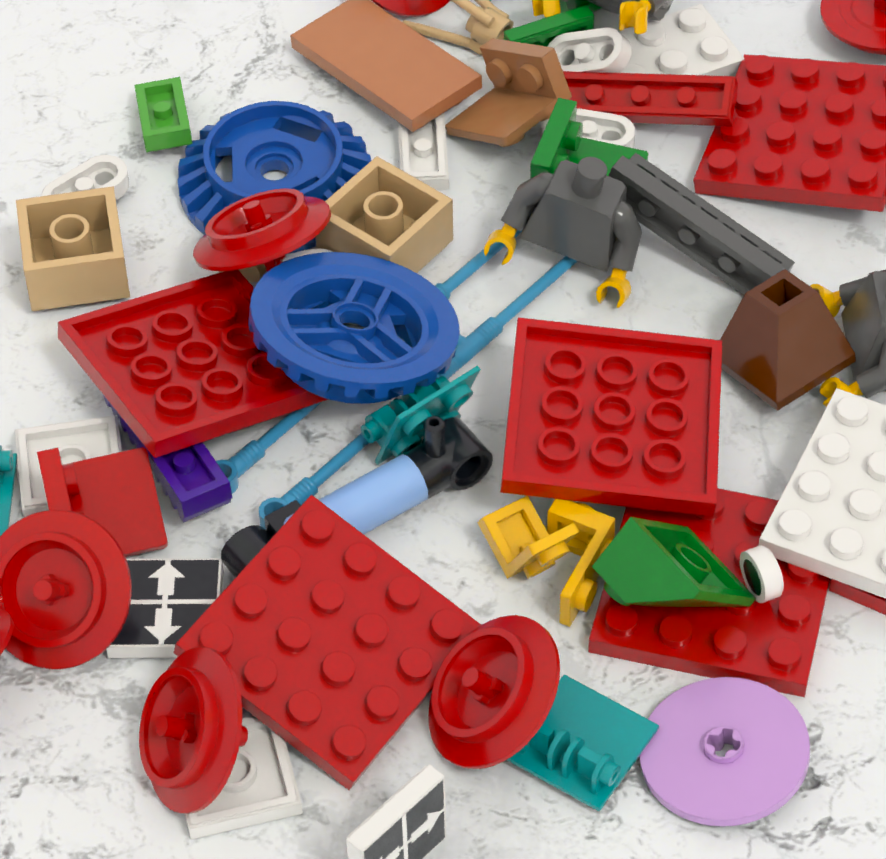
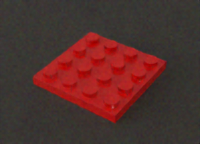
(802, 135)
(183, 363)
(613, 417)
(330, 640)
(757, 643)

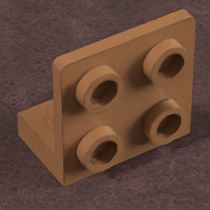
(525, 92)

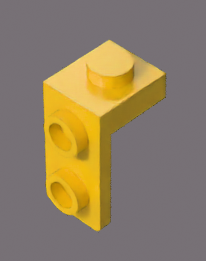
(594, 536)
(522, 540)

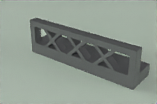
(697, 226)

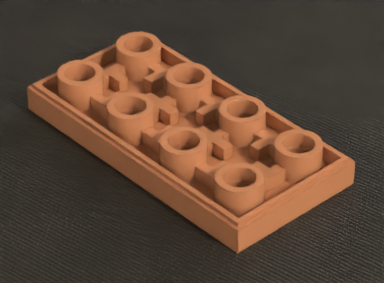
(386, 62)

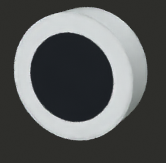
(761, 573)

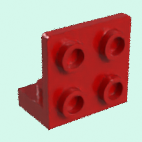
(112, 491)

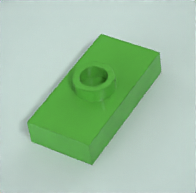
(163, 114)

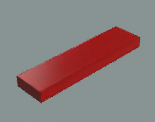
(657, 97)

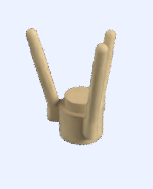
(483, 24)

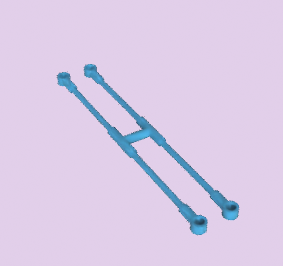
(465, 351)

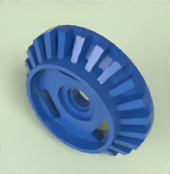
(266, 138)
(301, 316)

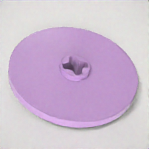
(748, 782)

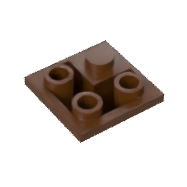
(783, 341)

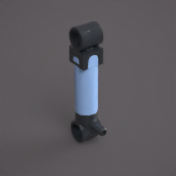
(445, 459)

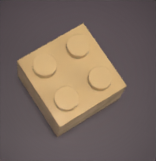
(388, 217)
(72, 248)

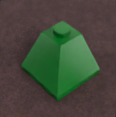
(667, 568)

